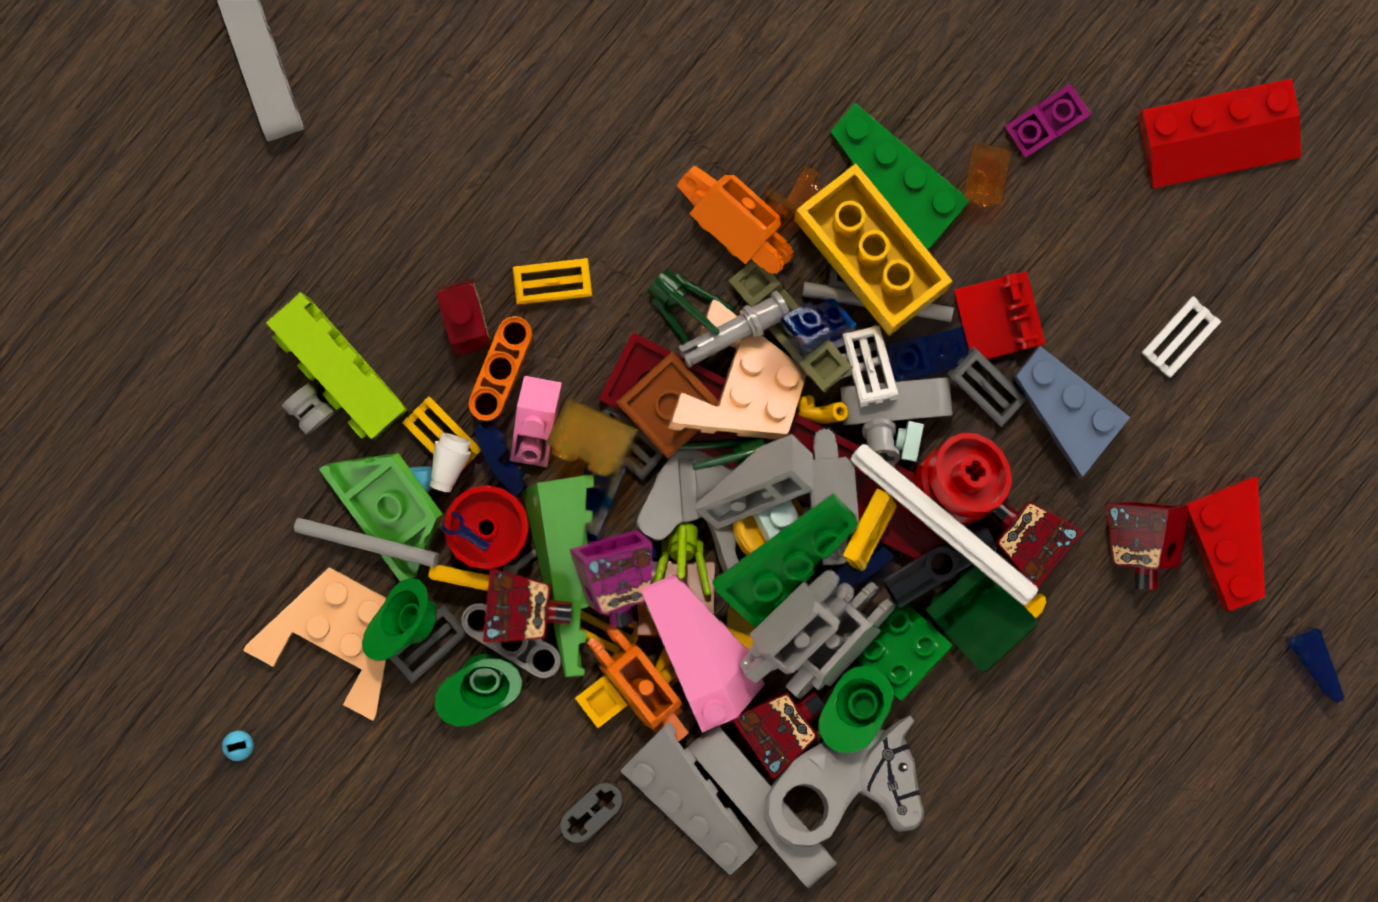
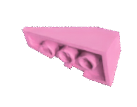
(701, 653)

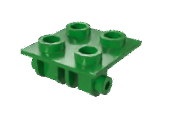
(905, 650)

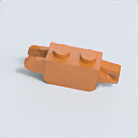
(737, 219)
(639, 683)

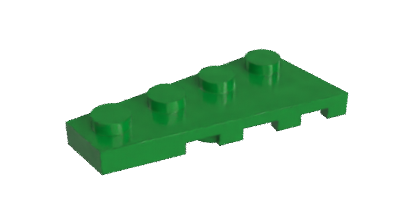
(906, 182)
(776, 567)

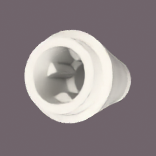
(448, 461)

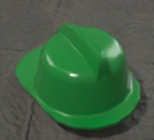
(401, 621)
(477, 690)
(856, 709)

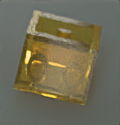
(593, 438)

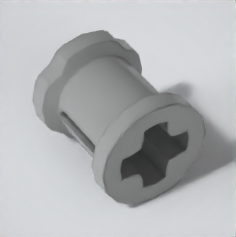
(880, 439)

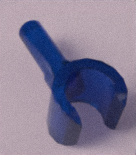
(466, 533)

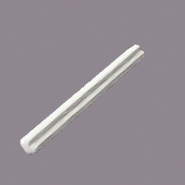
(944, 524)

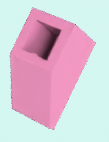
(535, 420)

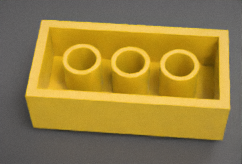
(872, 249)

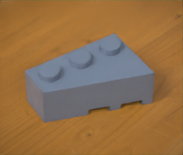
(1070, 409)

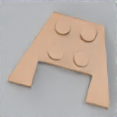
(757, 393)
(334, 617)

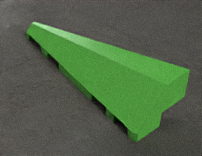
(558, 524)

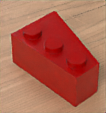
(1230, 541)

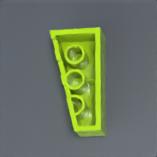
(337, 366)

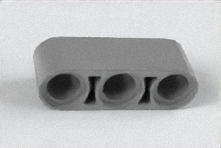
(915, 401)
(524, 655)

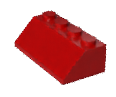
(1221, 133)

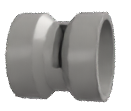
(302, 402)

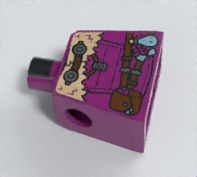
(614, 573)

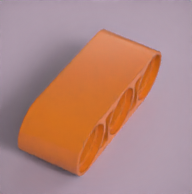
(501, 350)

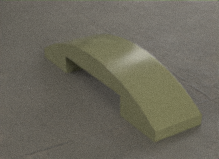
(822, 363)

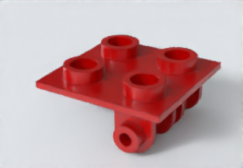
(1000, 315)

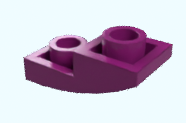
(1048, 120)

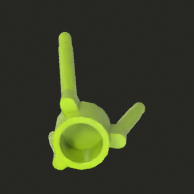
(682, 545)

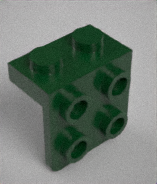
(981, 618)

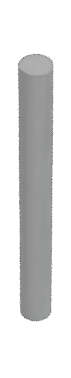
(824, 292)
(366, 542)

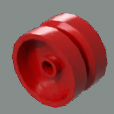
(965, 477)
(509, 522)

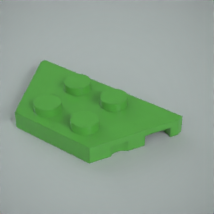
(386, 503)

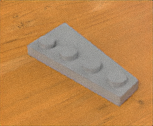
(676, 786)

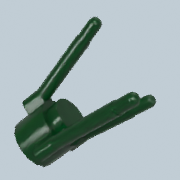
(669, 291)
(744, 449)

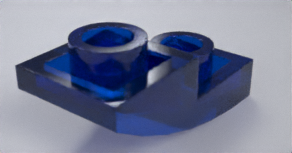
(816, 324)
(927, 354)
(493, 449)

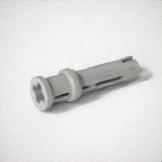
(750, 322)

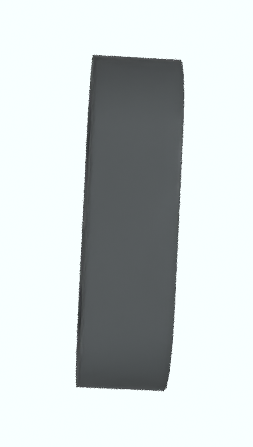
(585, 805)

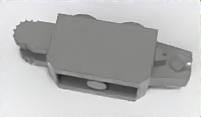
(830, 477)
(797, 627)
(844, 646)

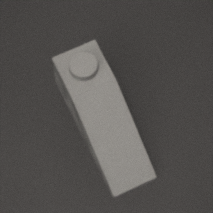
(760, 482)

